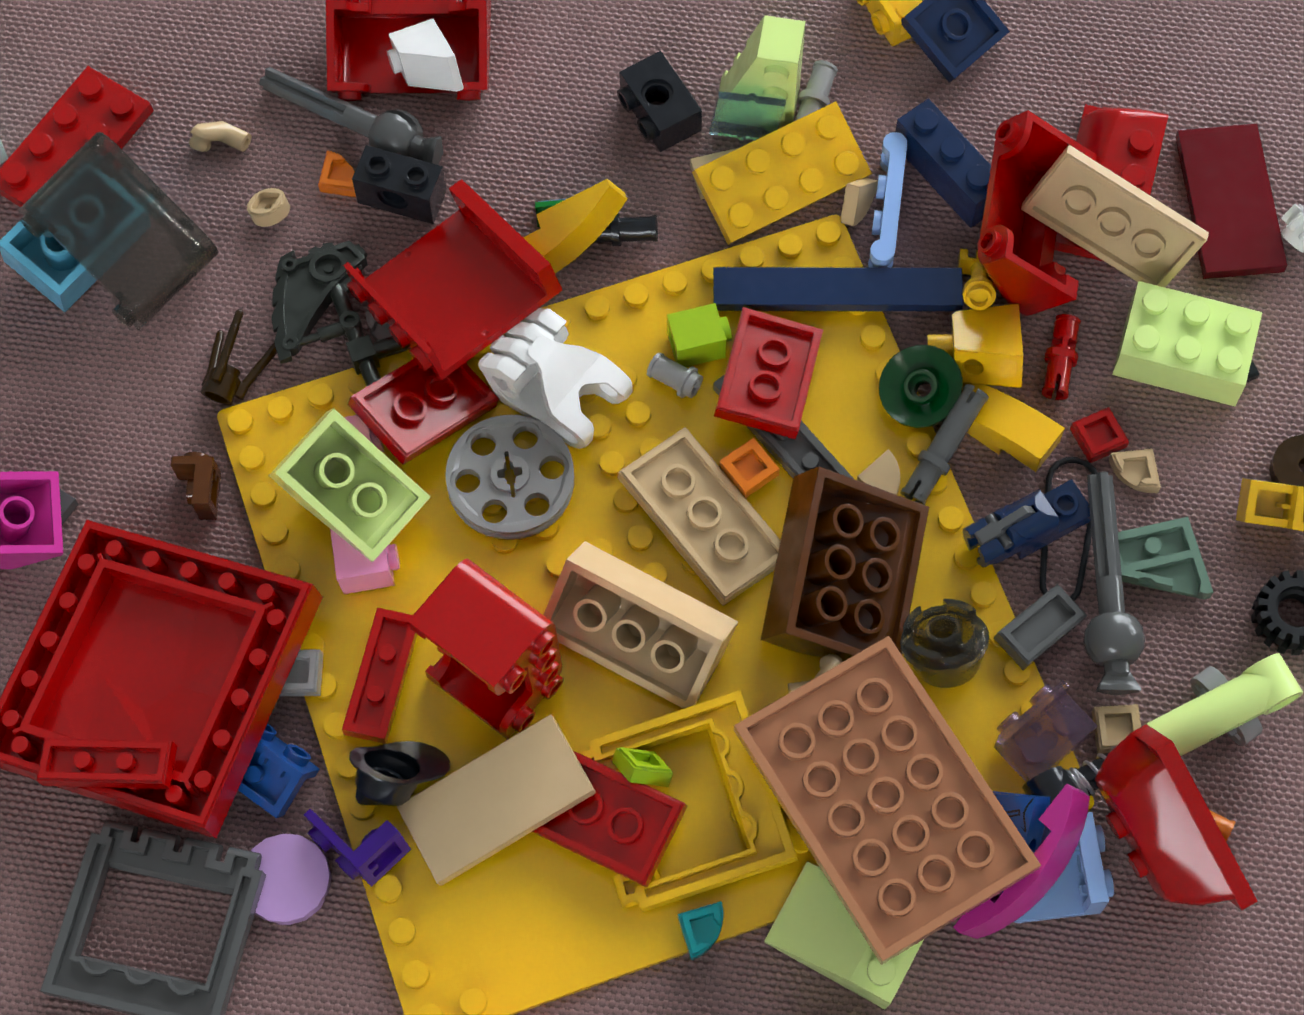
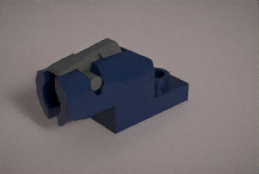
(1028, 524)

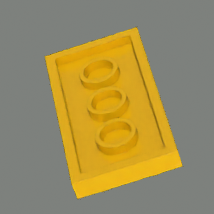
(781, 172)

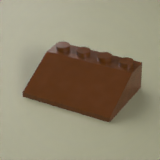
(843, 566)

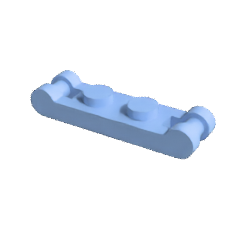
(890, 191)

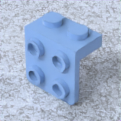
(1083, 884)

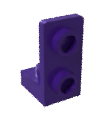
(372, 859)

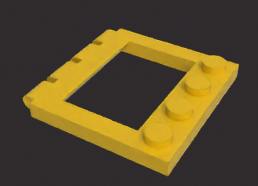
(751, 798)

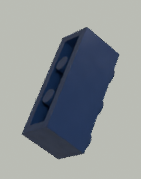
(946, 160)

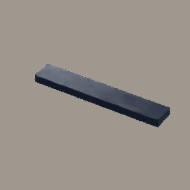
(837, 289)

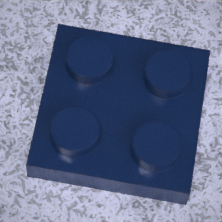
(954, 32)

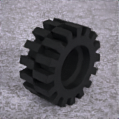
(1267, 613)

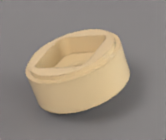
(268, 207)

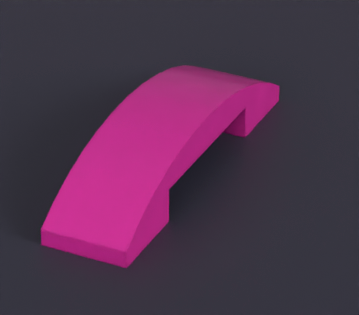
(1066, 821)

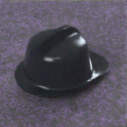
(394, 770)

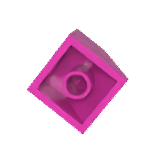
(29, 518)

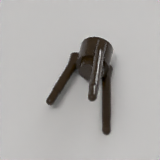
(223, 380)

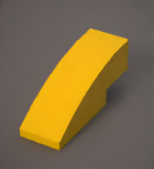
(576, 223)
(1015, 428)
(1271, 504)

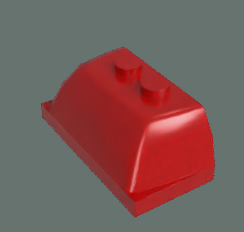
(1126, 144)
(1168, 824)

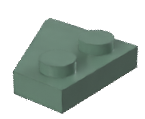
(1164, 559)

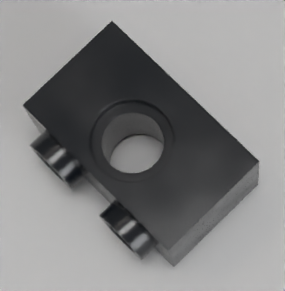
(654, 81)
(399, 184)

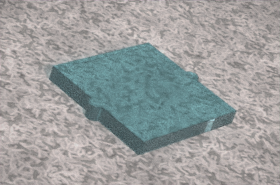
(746, 115)

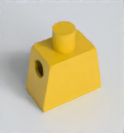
(985, 345)

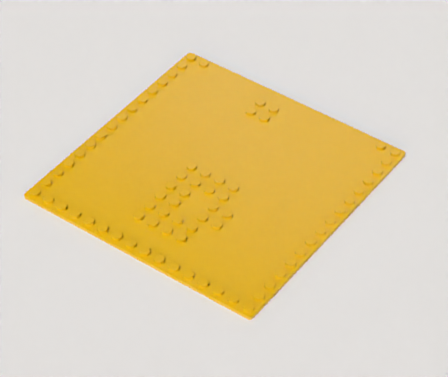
(536, 914)

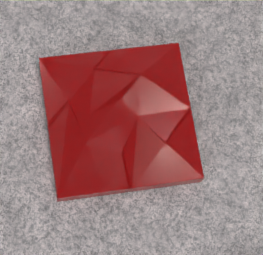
(157, 649)

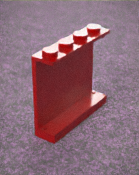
(457, 285)

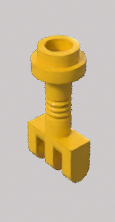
(979, 290)

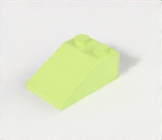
(349, 485)
(825, 938)

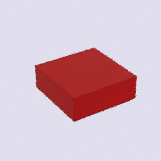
(1099, 435)

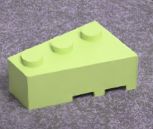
(770, 64)

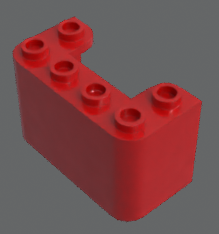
(493, 646)

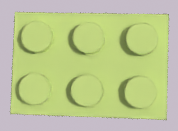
(1187, 343)

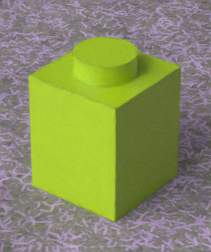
(698, 335)

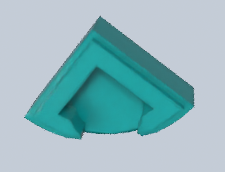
(701, 928)

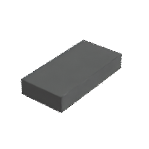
(1040, 626)

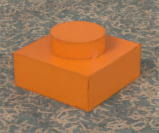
(749, 467)

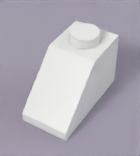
(424, 57)

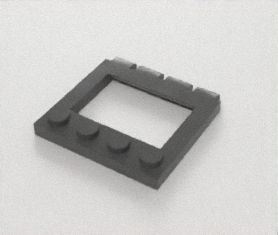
(156, 856)

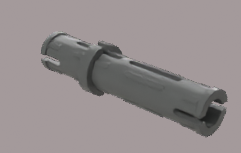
(935, 460)

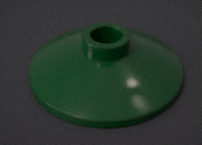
(910, 370)

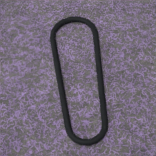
(1044, 551)

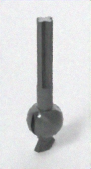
(390, 131)
(1113, 636)

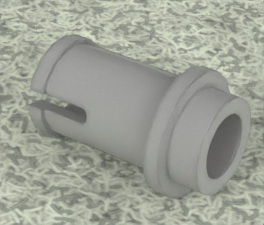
(675, 375)

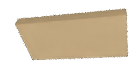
(1113, 219)
(703, 515)
(496, 800)

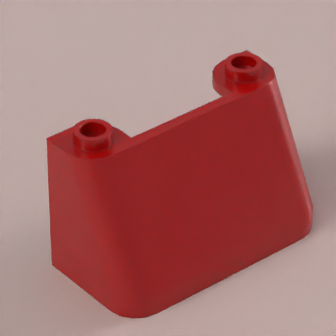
(360, 41)
(1012, 243)

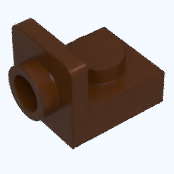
(202, 482)

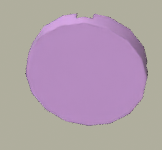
(294, 879)

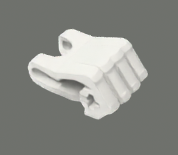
(547, 378)

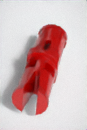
(1061, 356)

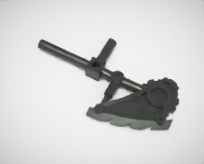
(305, 292)

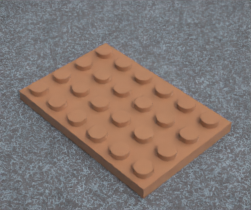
(886, 799)

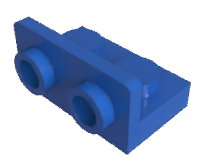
(276, 773)

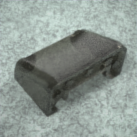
(119, 229)

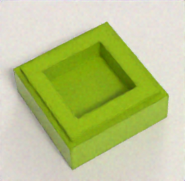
(642, 767)

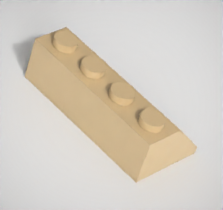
(638, 625)

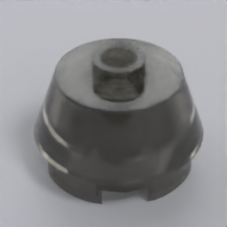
(945, 643)

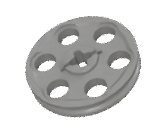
(494, 488)

